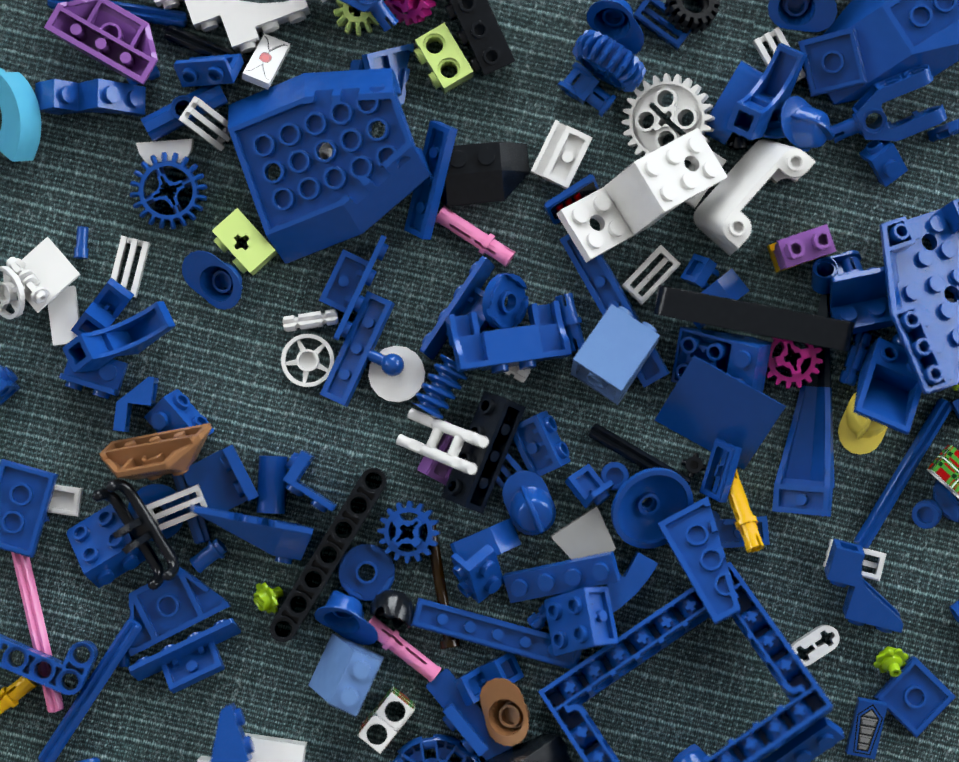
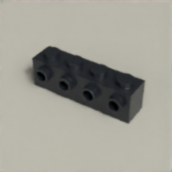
(480, 34)
(498, 421)

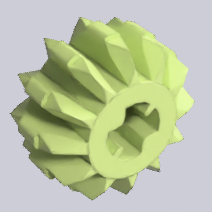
(351, 22)

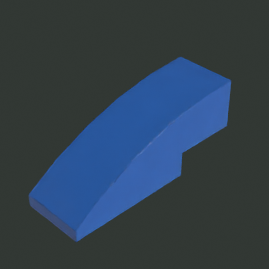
(631, 582)

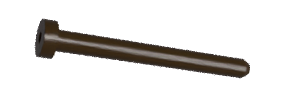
(440, 587)

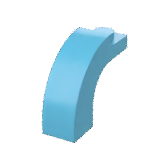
(20, 118)

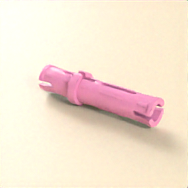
(485, 243)
(404, 650)

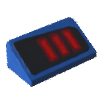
(569, 196)

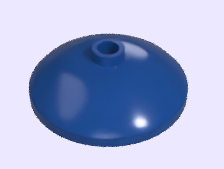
(638, 521)

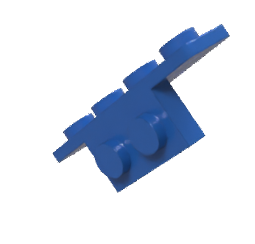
(347, 282)
(466, 299)
(189, 659)
(466, 720)

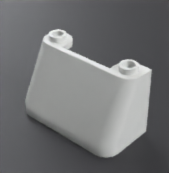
(721, 212)

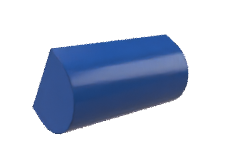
(271, 485)

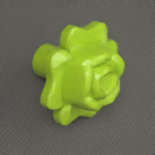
(267, 598)
(891, 660)

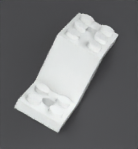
(642, 194)

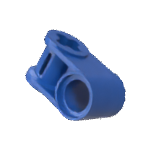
(832, 267)

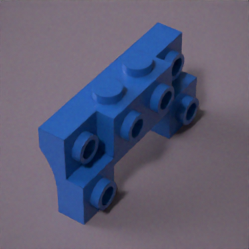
(509, 347)

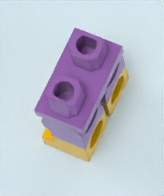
(801, 248)

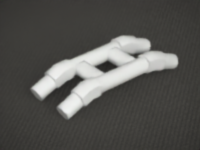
(430, 449)

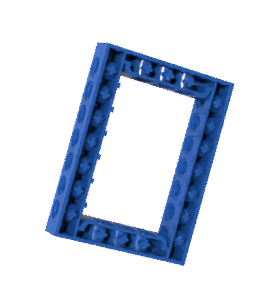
(658, 631)

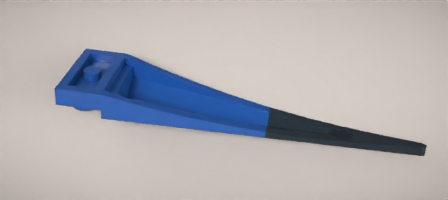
(807, 463)

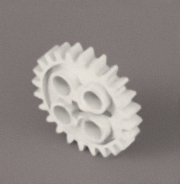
(685, 100)

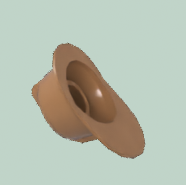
(504, 711)

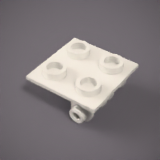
(43, 273)

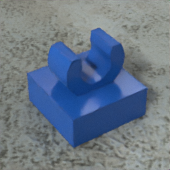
(699, 271)

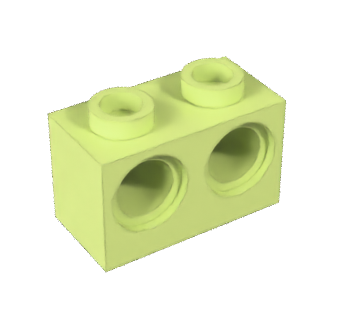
(449, 56)

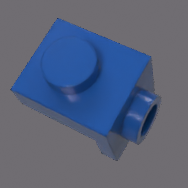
(884, 161)
(589, 487)

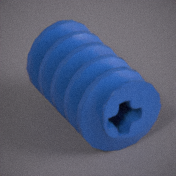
(440, 387)

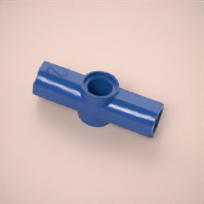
(166, 119)

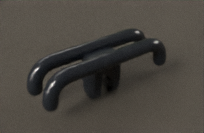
(141, 530)

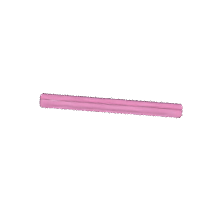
(36, 624)

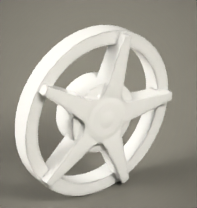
(9, 293)
(307, 360)

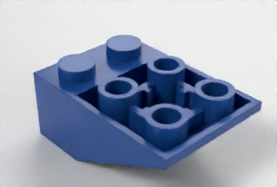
(734, 354)

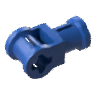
(586, 89)

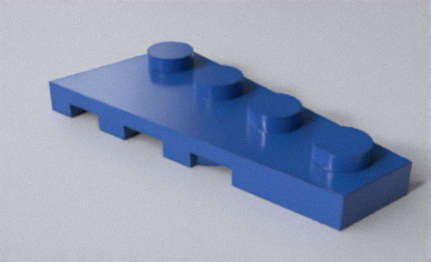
(699, 551)

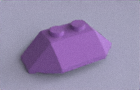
(107, 36)

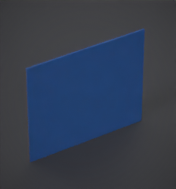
(718, 406)

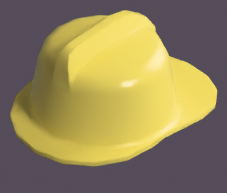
(859, 433)

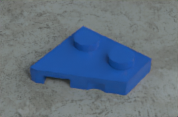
(392, 58)

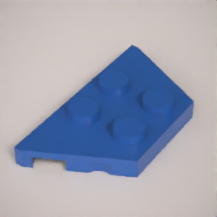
(171, 608)

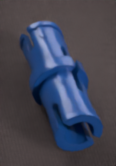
(571, 321)

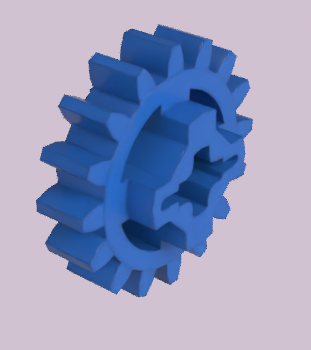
(400, 522)

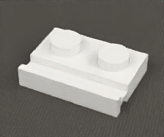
(561, 154)

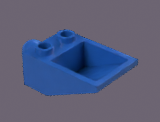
(888, 386)

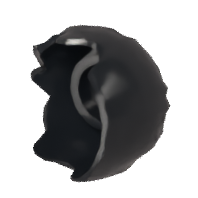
(394, 606)

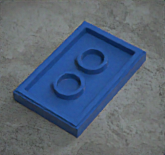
(23, 506)

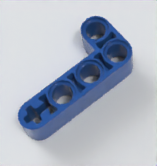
(59, 668)

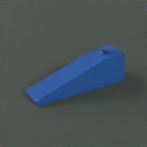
(273, 536)

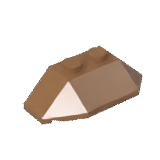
(155, 453)

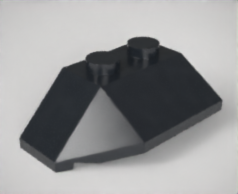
(484, 172)

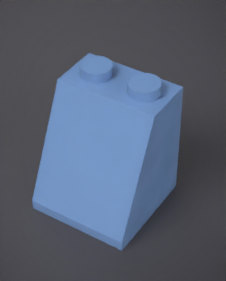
(614, 353)
(345, 674)

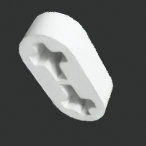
(820, 650)

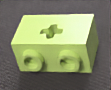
(237, 227)

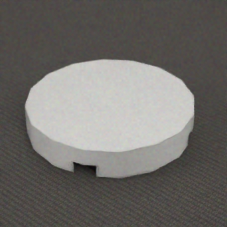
(399, 387)

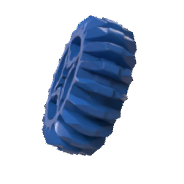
(609, 60)
(145, 201)

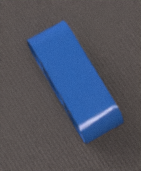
(738, 87)

